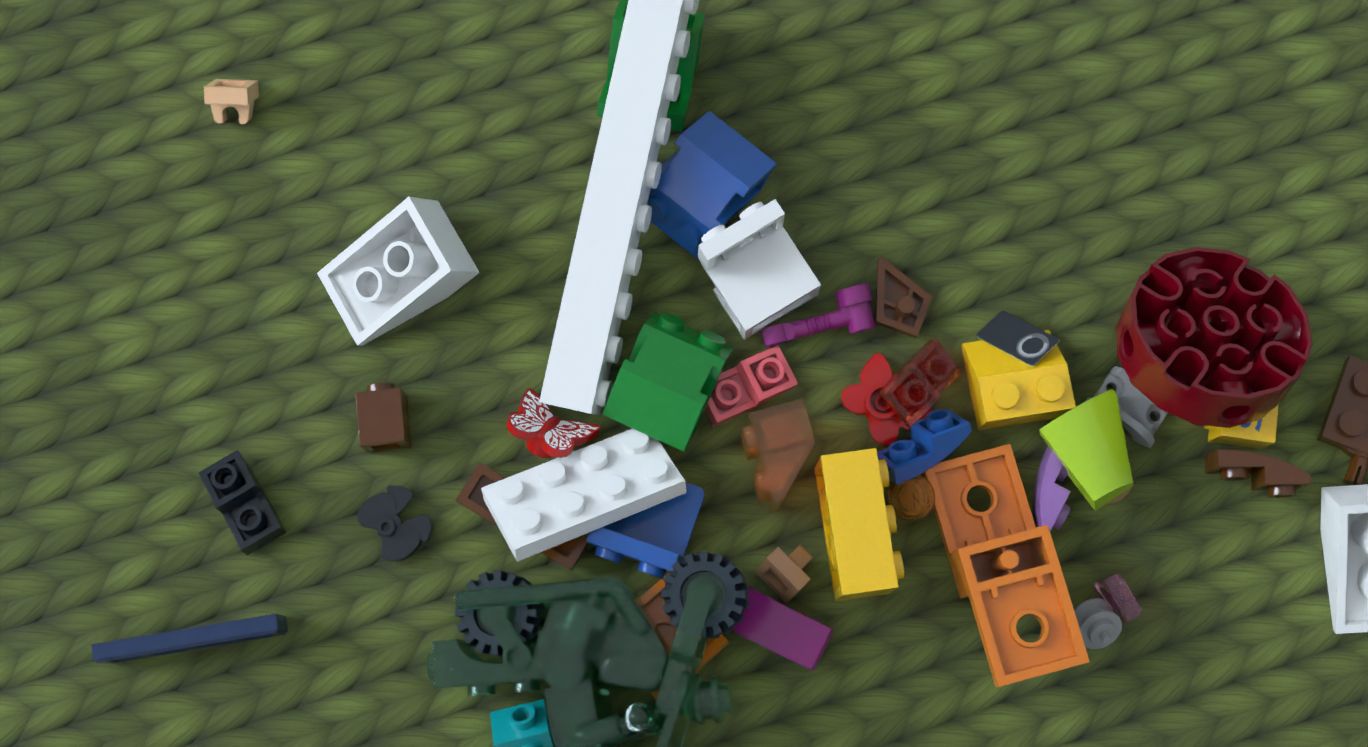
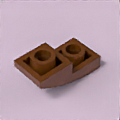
(1266, 472)

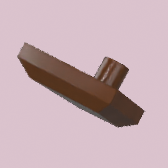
(899, 300)

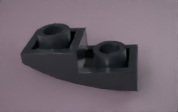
(242, 502)

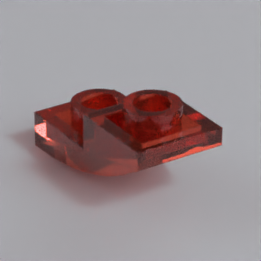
(920, 382)

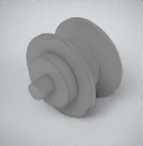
(1097, 623)

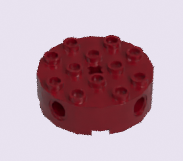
(1212, 337)

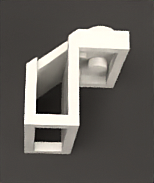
(757, 268)

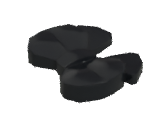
(398, 537)

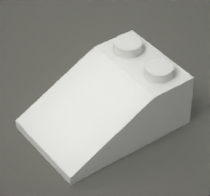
(397, 269)
(1346, 555)

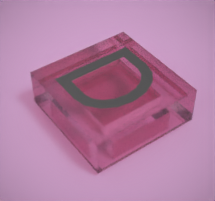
(1120, 597)

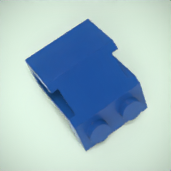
(707, 181)

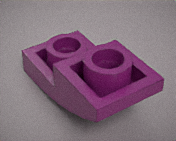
(784, 630)

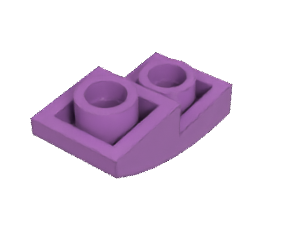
(1049, 497)

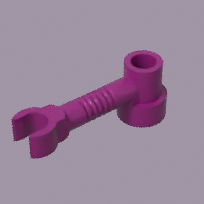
(853, 312)

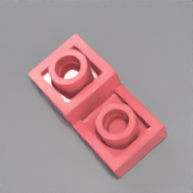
(750, 385)

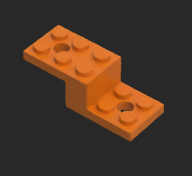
(1005, 567)

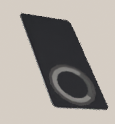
(1017, 338)

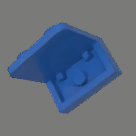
(653, 536)

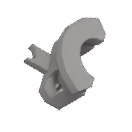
(1134, 407)

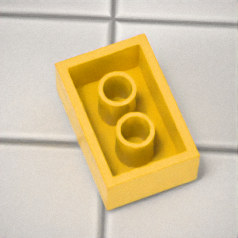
(858, 524)

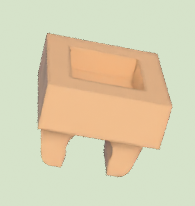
(231, 93)

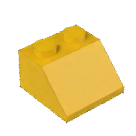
(1013, 392)

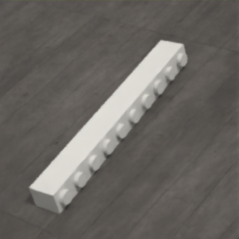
(616, 204)

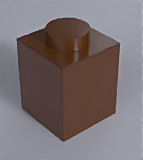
(383, 418)

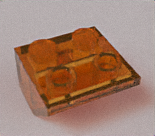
(780, 444)

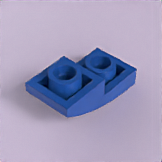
(930, 443)

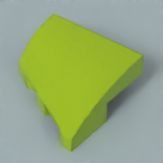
(1092, 448)

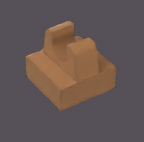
(785, 572)

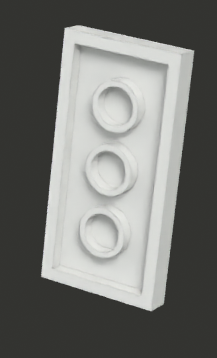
(582, 492)

